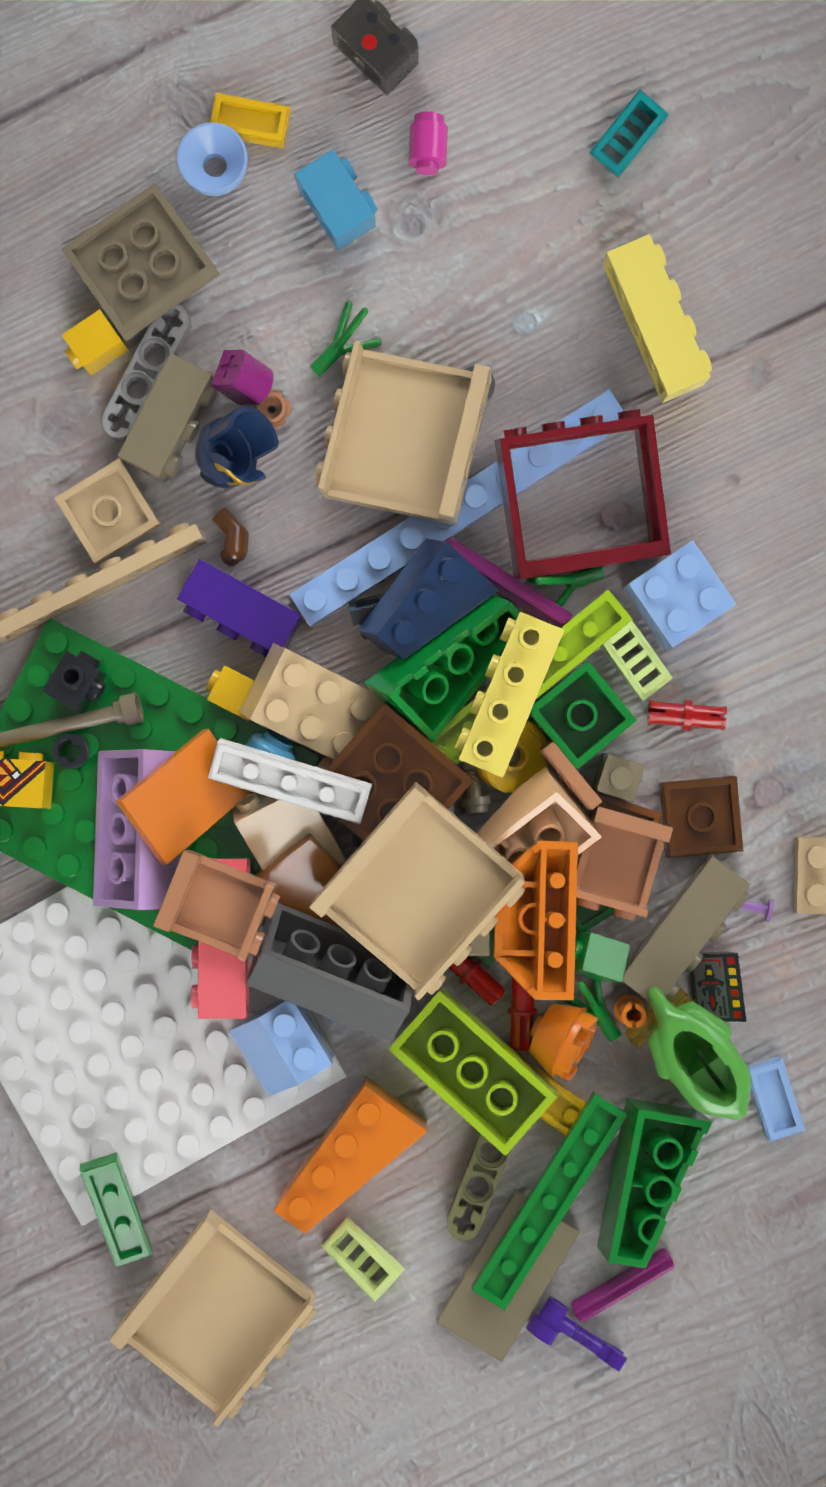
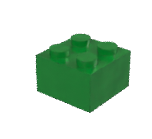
(581, 714)

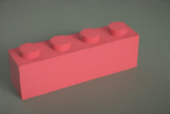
(221, 975)

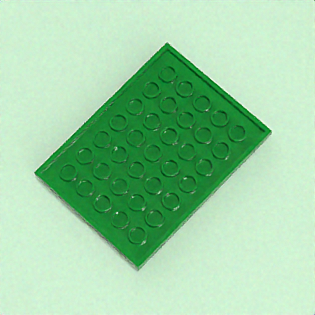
(63, 837)

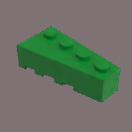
(447, 670)
(646, 1176)

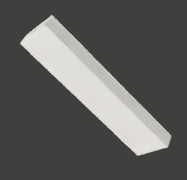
(289, 780)

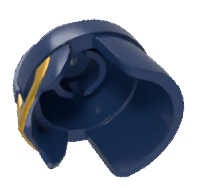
(232, 445)

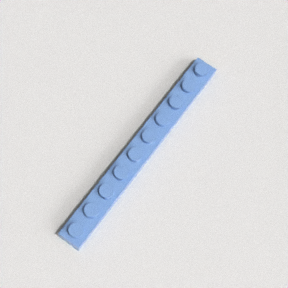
(482, 495)

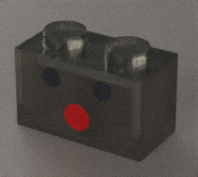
(376, 44)

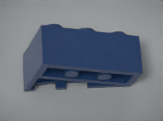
(425, 599)

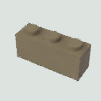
(168, 419)

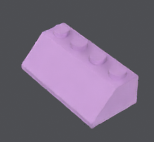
(124, 866)

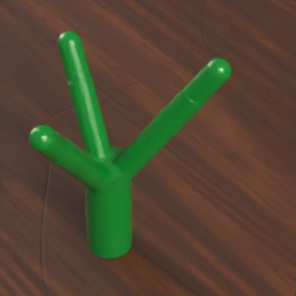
(341, 336)
(572, 581)
(596, 1008)

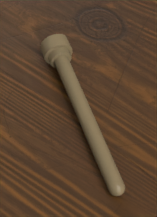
(125, 710)

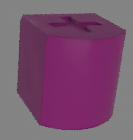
(242, 378)

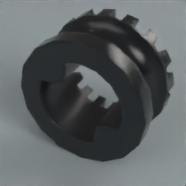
(65, 761)

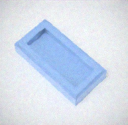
(775, 1099)

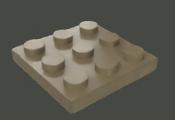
(140, 261)

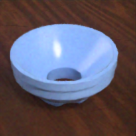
(207, 142)

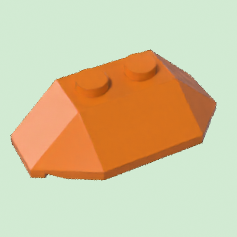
(539, 931)

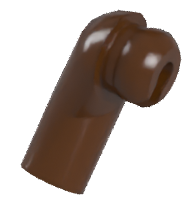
(235, 539)

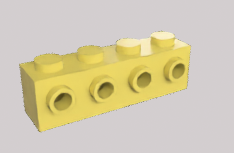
(657, 318)
(510, 695)

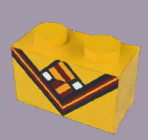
(26, 781)

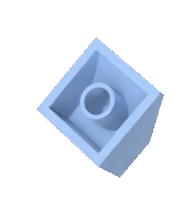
(282, 1046)

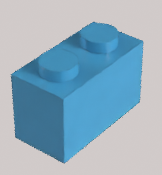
(335, 198)

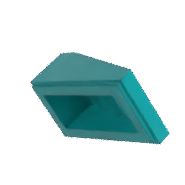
(647, 106)

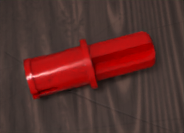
(478, 980)
(522, 1015)

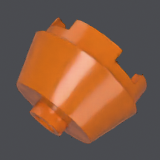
(562, 1039)

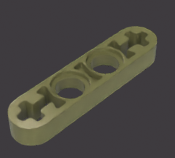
(481, 1167)

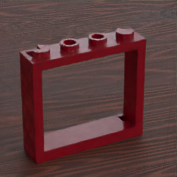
(651, 485)

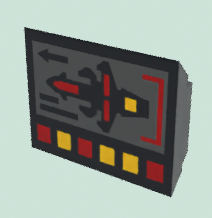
(718, 986)

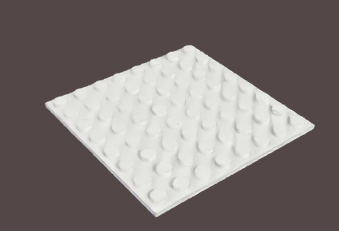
(115, 1055)

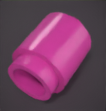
(428, 143)

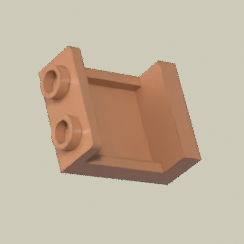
(621, 864)
(217, 905)

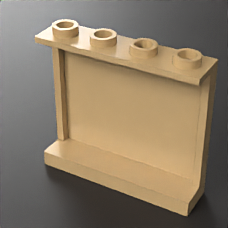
(403, 435)
(420, 891)
(217, 1316)

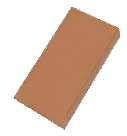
(569, 775)

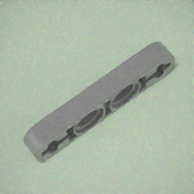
(140, 369)

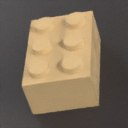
(308, 702)

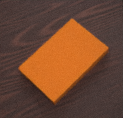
(179, 799)

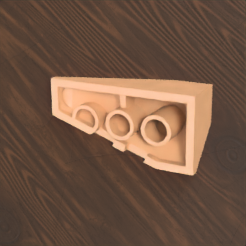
(539, 812)

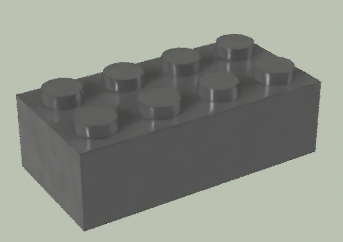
(328, 974)

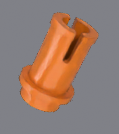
(624, 1004)

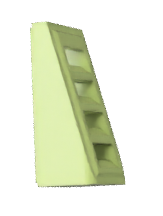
(645, 651)
(353, 1268)

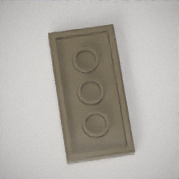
(481, 1320)

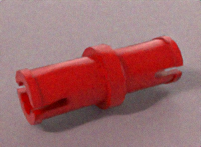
(687, 715)

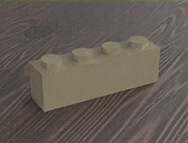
(685, 928)

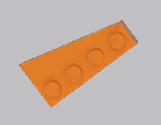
(354, 1148)

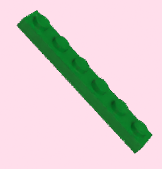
(548, 1200)

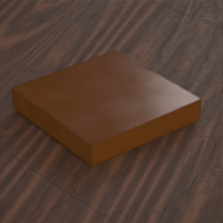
(702, 816)

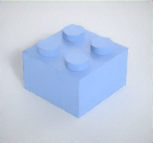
(679, 596)

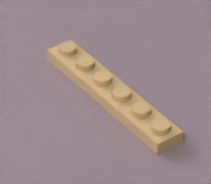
(112, 574)

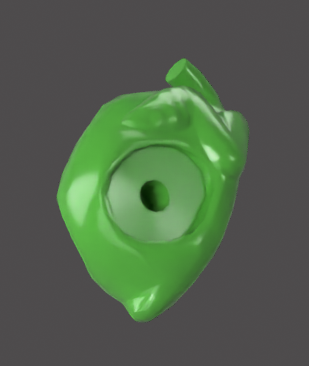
(698, 1057)

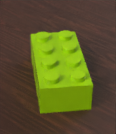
(474, 1071)

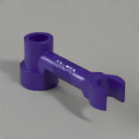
(553, 1320)

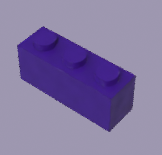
(238, 608)

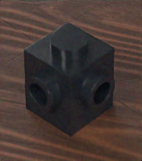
(76, 681)

